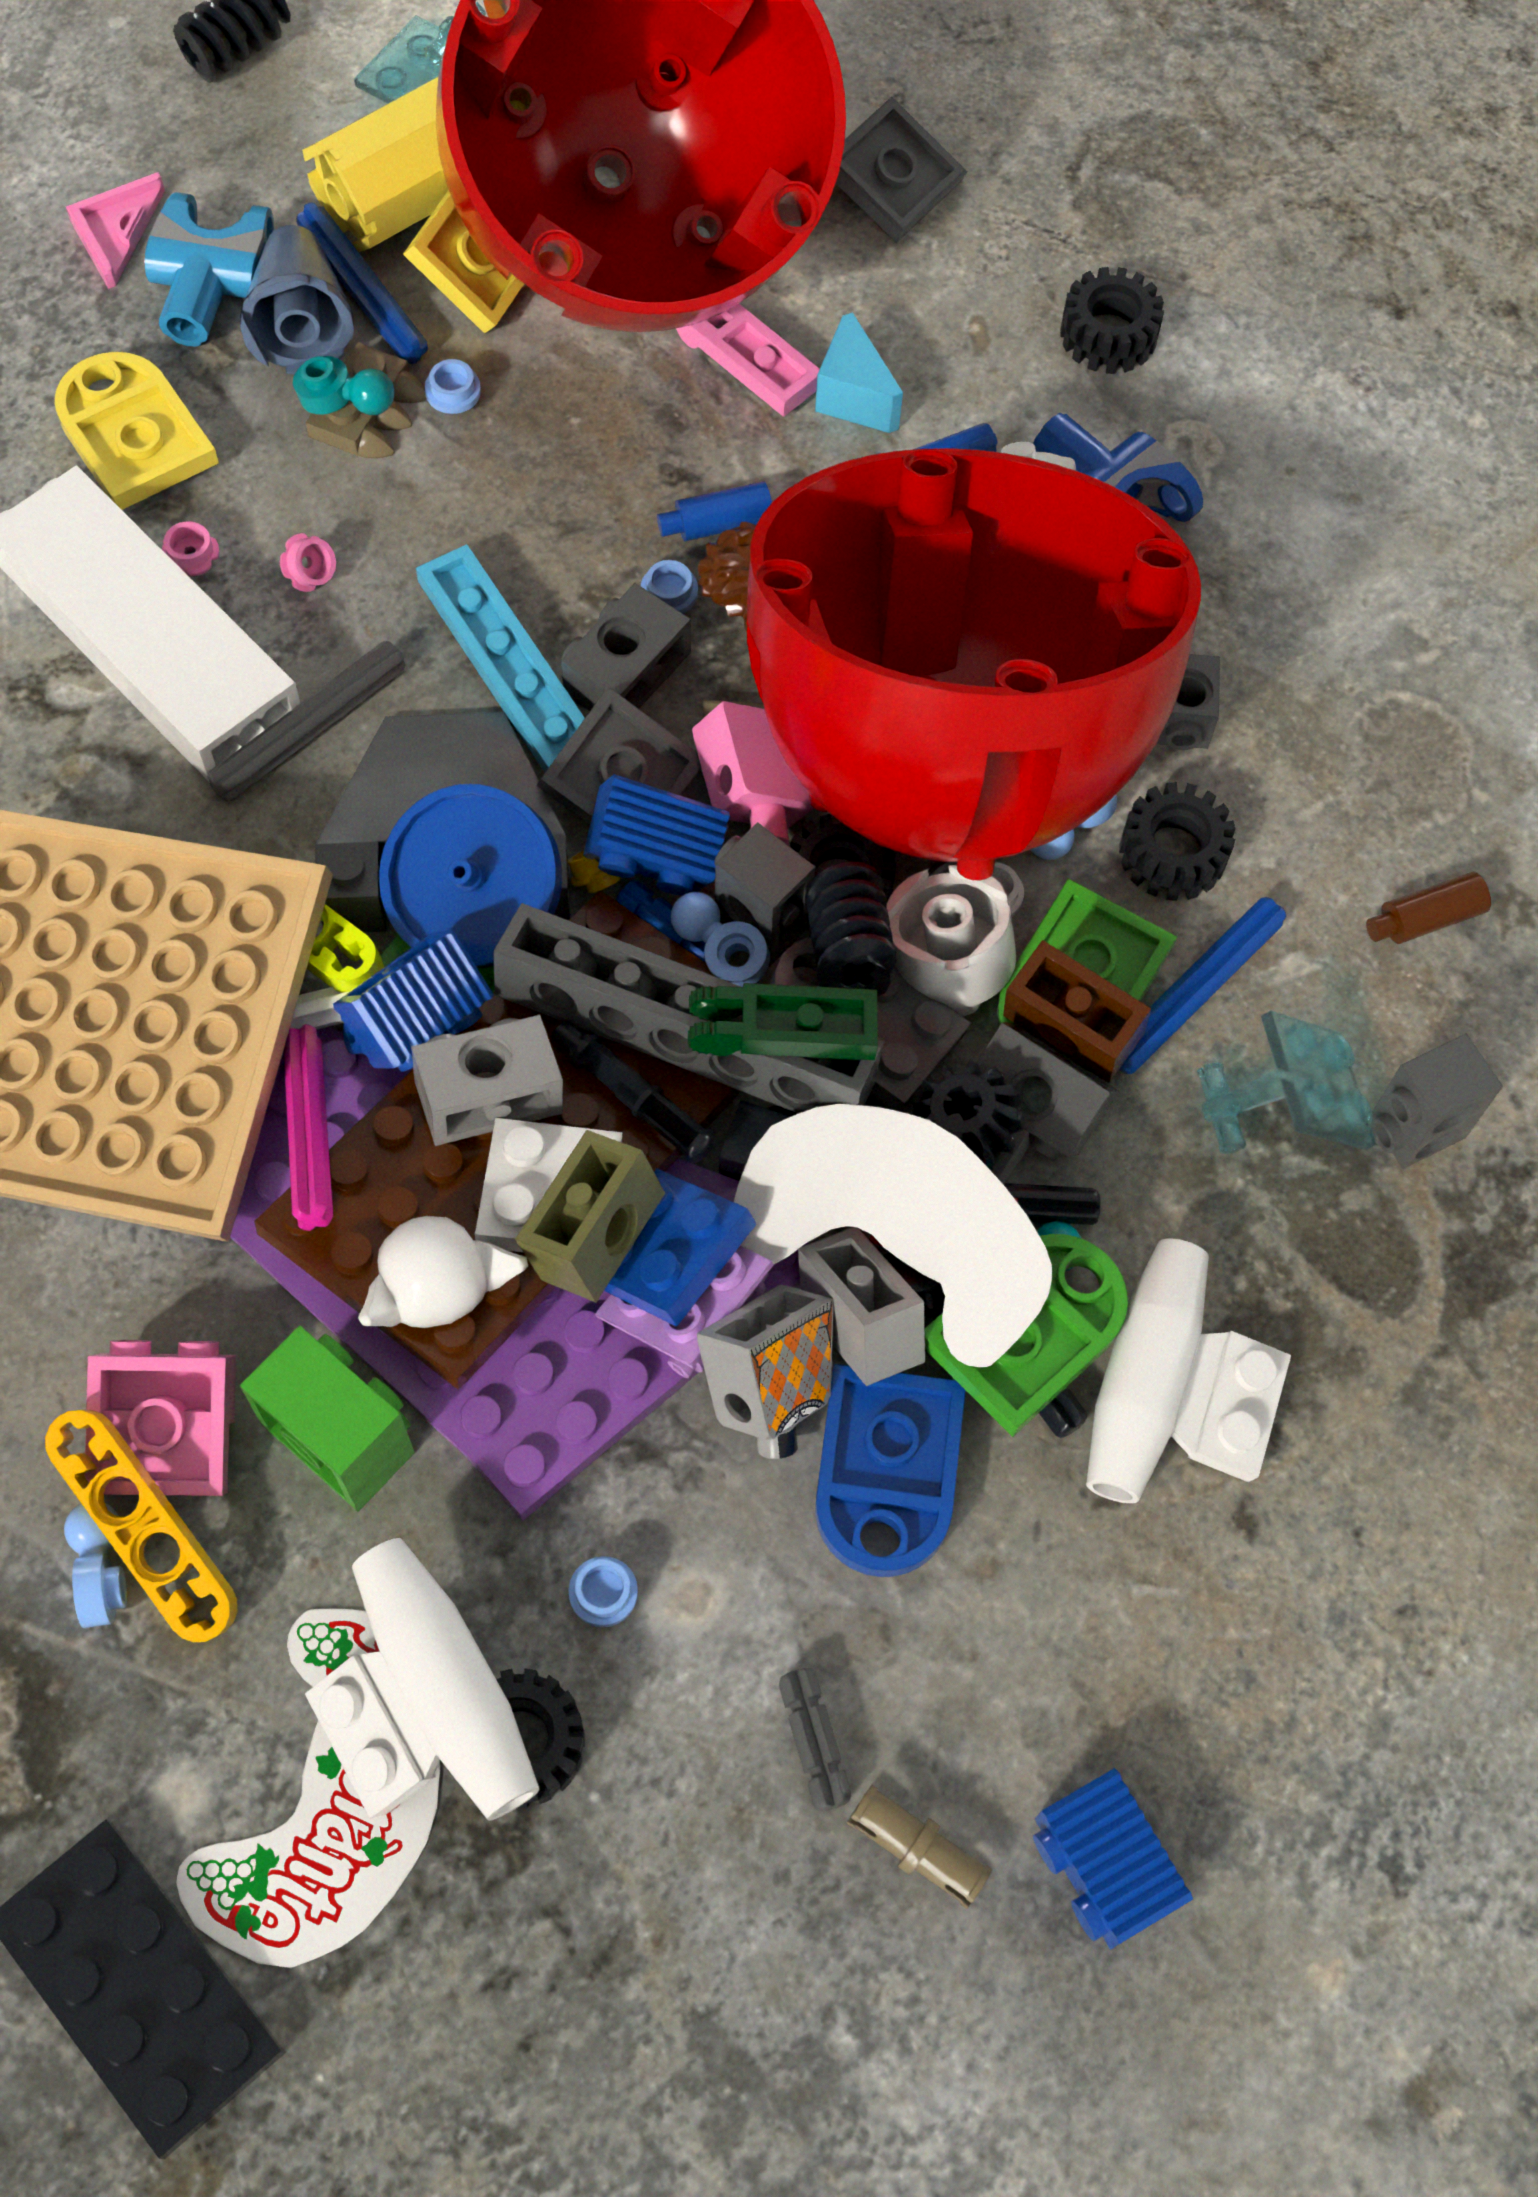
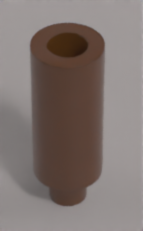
(1431, 909)

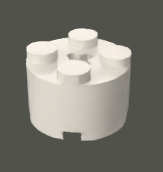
(953, 937)

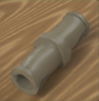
(919, 1846)

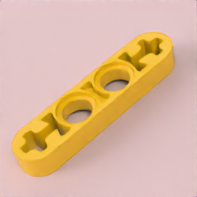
(131, 1533)

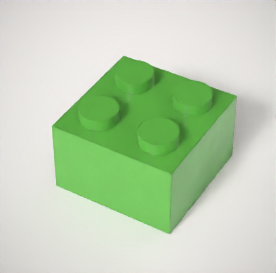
(330, 1416)

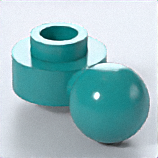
(326, 387)

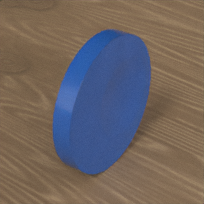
(466, 867)

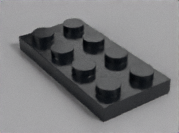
(136, 1989)

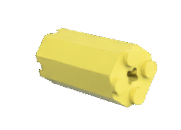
(382, 168)

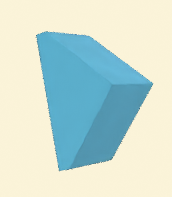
(856, 381)

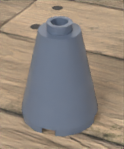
(295, 303)

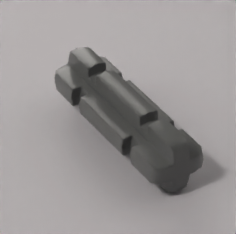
(814, 1739)

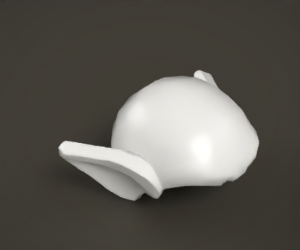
(434, 1274)

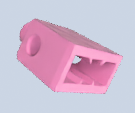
(748, 770)

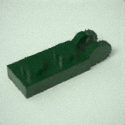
(785, 1021)

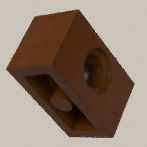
(1076, 1011)

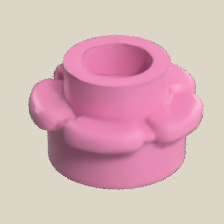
(188, 538)
(319, 557)

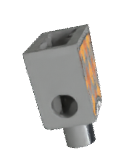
(770, 1366)

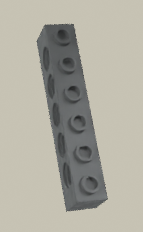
(645, 1006)

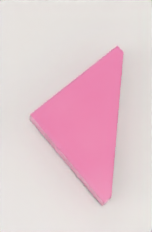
(115, 222)

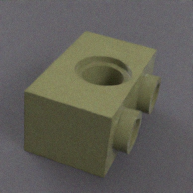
(591, 1215)

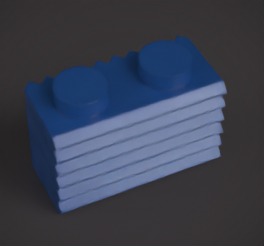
(655, 835)
(414, 1000)
(1110, 1860)

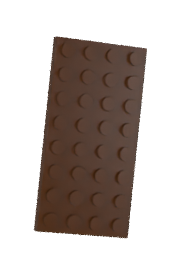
(394, 1172)

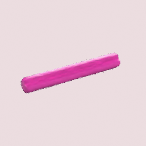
(307, 1129)

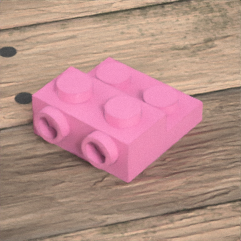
(168, 1412)

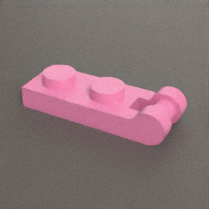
(755, 357)

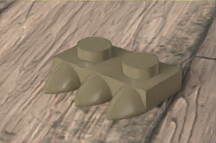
(359, 432)

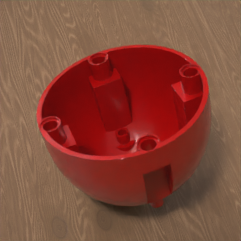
(727, 146)
(966, 646)

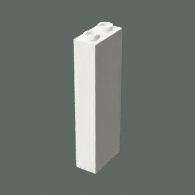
(142, 620)

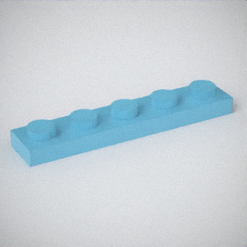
(501, 652)

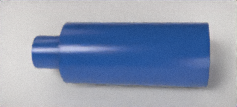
(715, 511)

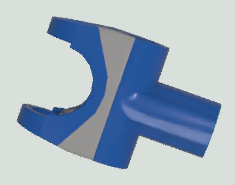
(1134, 466)

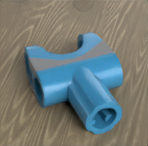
(201, 264)

